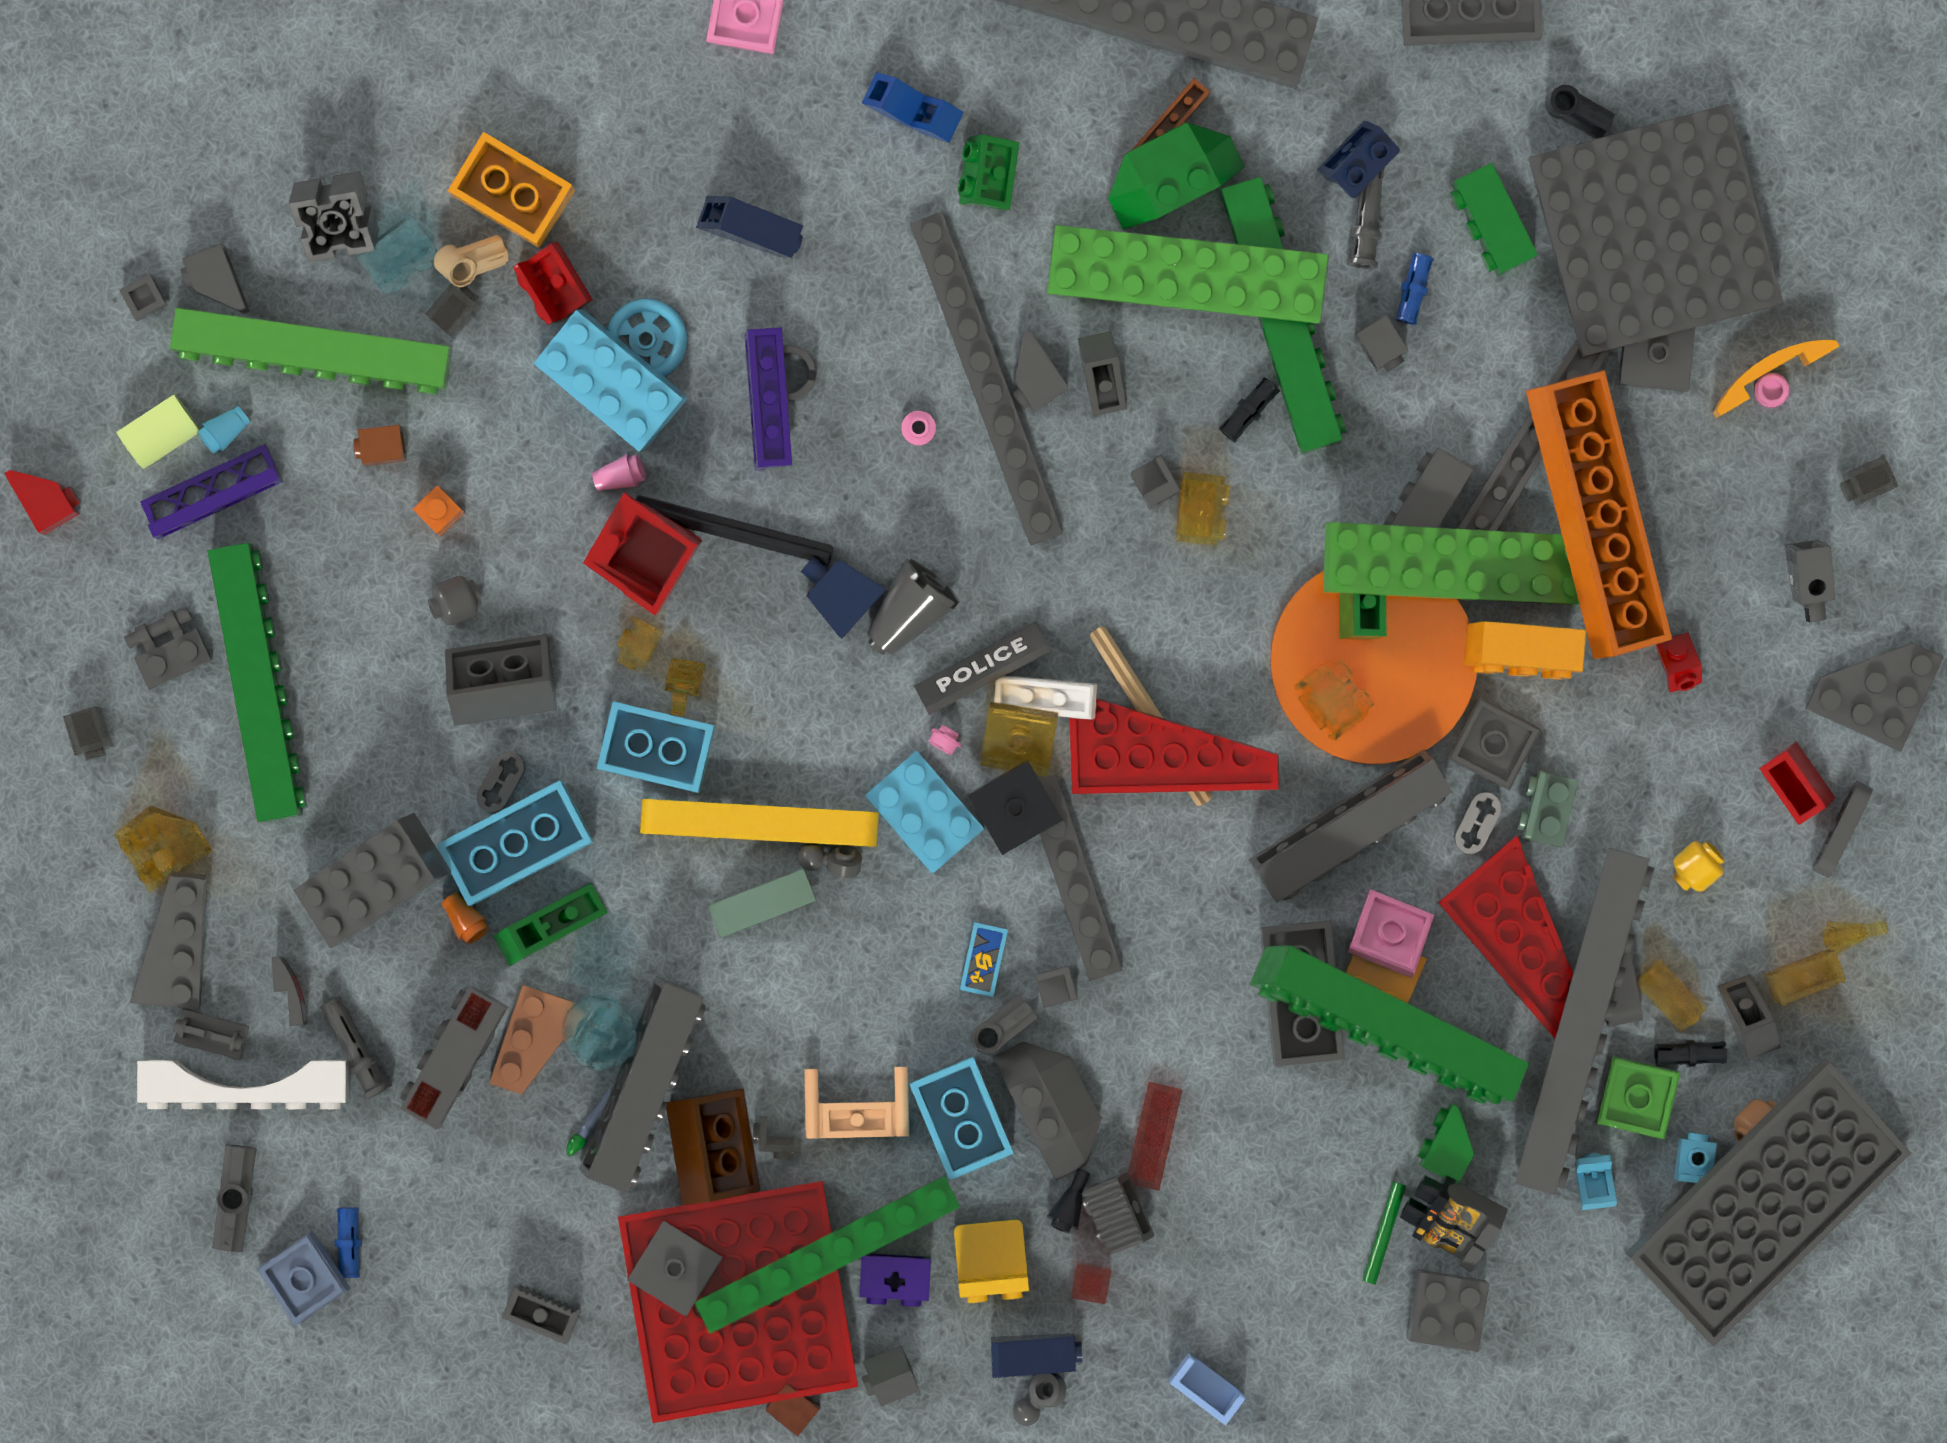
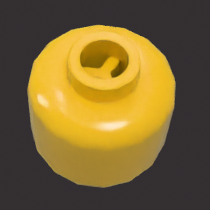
(1698, 866)

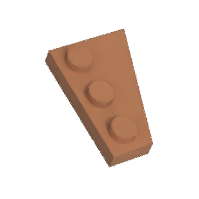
(530, 1038)

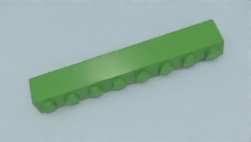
(310, 349)

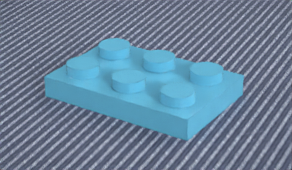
(924, 812)

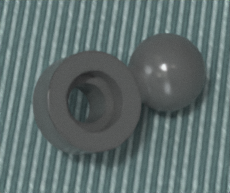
(840, 861)
(1027, 1410)

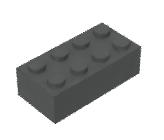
(372, 880)
(1292, 1036)

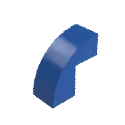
(912, 108)

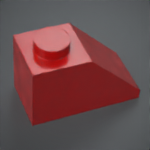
(44, 500)

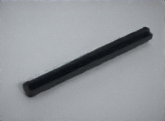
(742, 531)

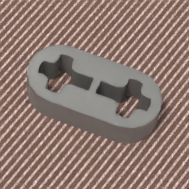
(1485, 827)

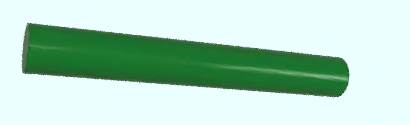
(1384, 1233)

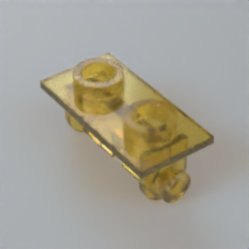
(1670, 996)

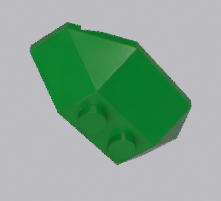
(1171, 172)

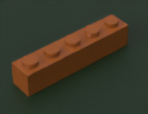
(1179, 111)

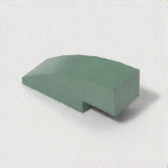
(762, 903)

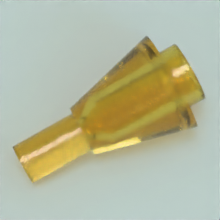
(1844, 935)

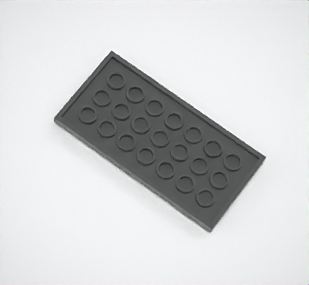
(1768, 1202)

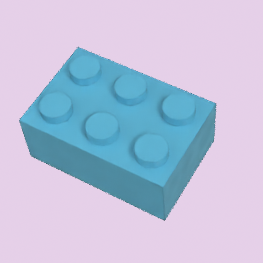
(656, 747)
(961, 1118)

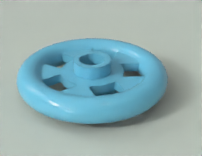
(651, 310)

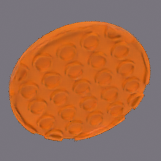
(1410, 674)

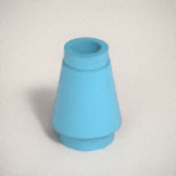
(223, 429)

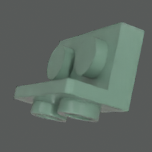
(1548, 808)

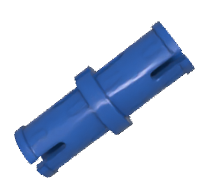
(1414, 288)
(348, 1241)

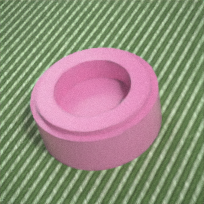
(1771, 390)

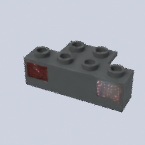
(450, 1064)

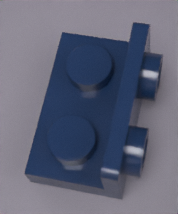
(1359, 158)

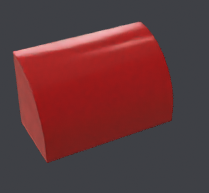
(1797, 783)

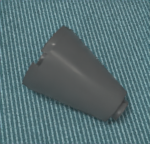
(909, 608)

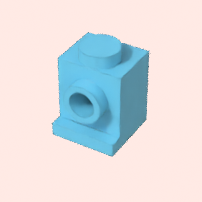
(1685, 1169)

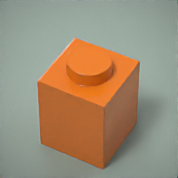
(438, 510)

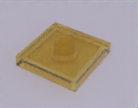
(1017, 736)

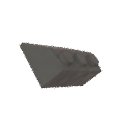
(500, 680)

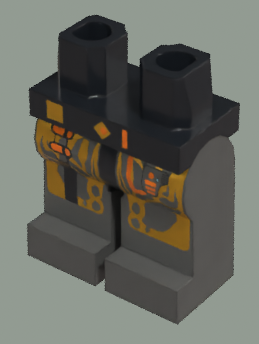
(1454, 1219)

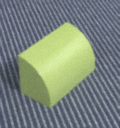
(158, 431)

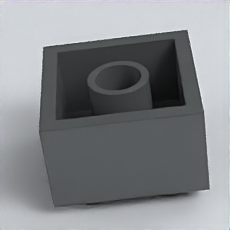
(1447, 1310)

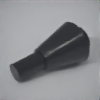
(1067, 1211)

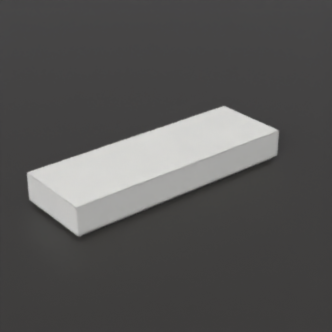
(1065, 697)

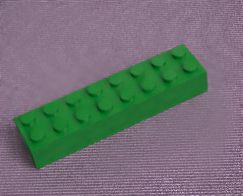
(1388, 1024)

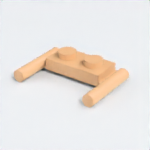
(857, 1118)

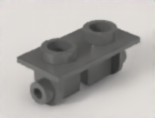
(210, 1033)

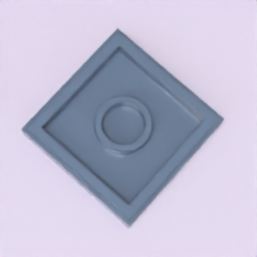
(303, 1278)

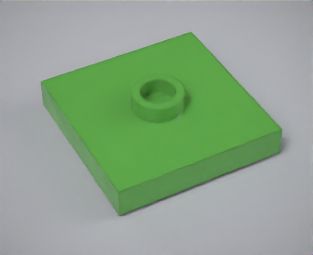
(1638, 1097)

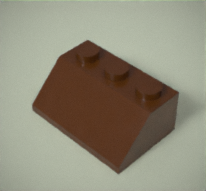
(712, 1147)

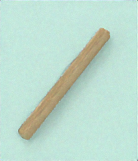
(1132, 686)

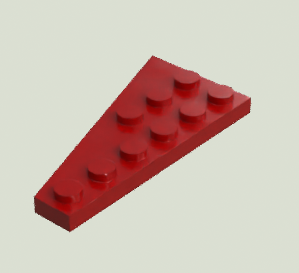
(1147, 753)
(1514, 932)

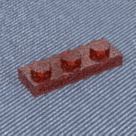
(1154, 1135)

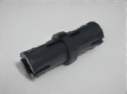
(1249, 409)
(1690, 1053)

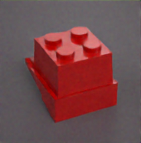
(642, 553)

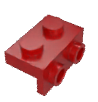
(552, 284)

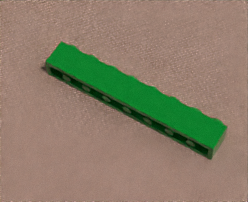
(1288, 342)
(255, 682)
(827, 1254)

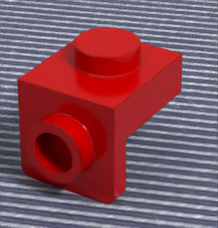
(1680, 663)

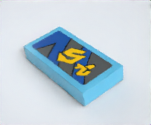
(983, 959)

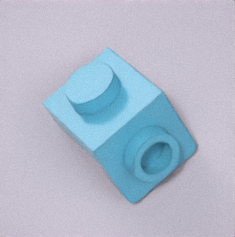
(1595, 1181)

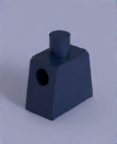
(840, 594)

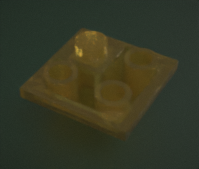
(160, 845)

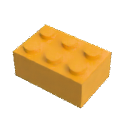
(511, 190)
(1524, 650)

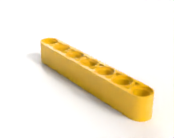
(759, 822)

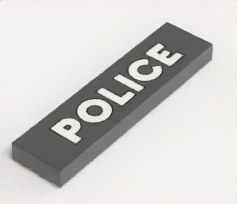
(982, 668)

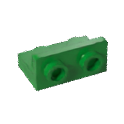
(988, 172)

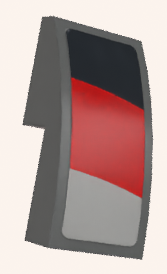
(286, 980)

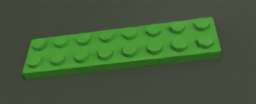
(1188, 274)
(1447, 563)

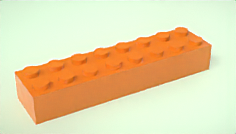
(1599, 515)

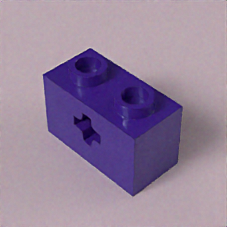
(911, 1268)

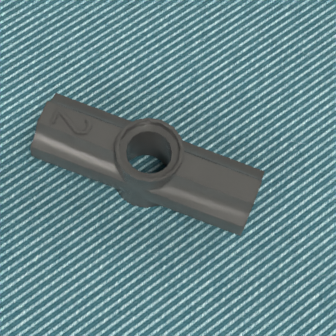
(232, 1221)

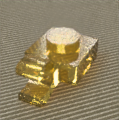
(682, 680)

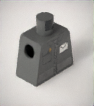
(1806, 563)

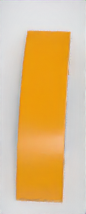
(1807, 352)

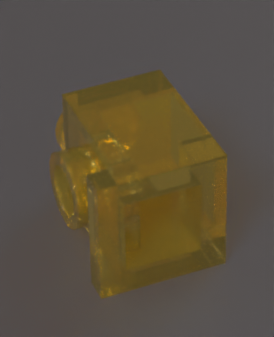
(638, 644)

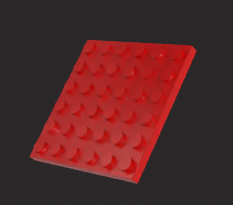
(789, 1341)

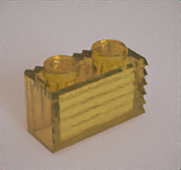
(1201, 509)
(1805, 977)

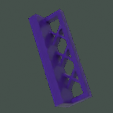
(768, 398)
(216, 502)

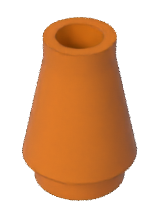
(466, 920)

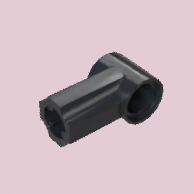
(1583, 112)

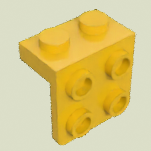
(991, 1260)

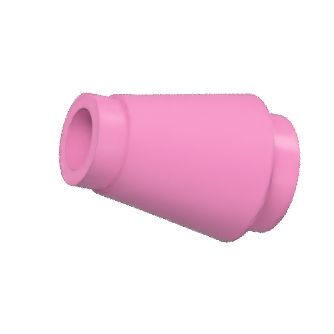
(621, 473)

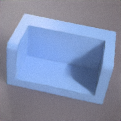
(1207, 1388)

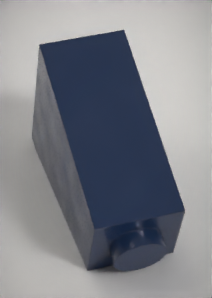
(750, 226)
(1034, 1354)

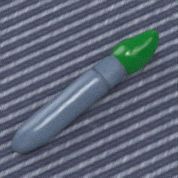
(579, 1139)

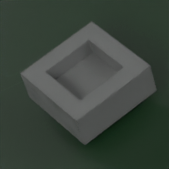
(143, 297)

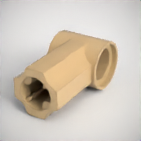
(466, 262)

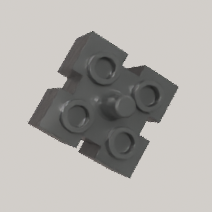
(334, 216)

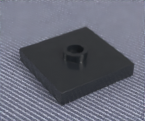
(1014, 807)

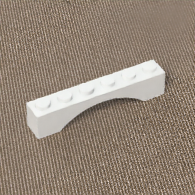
(172, 1082)

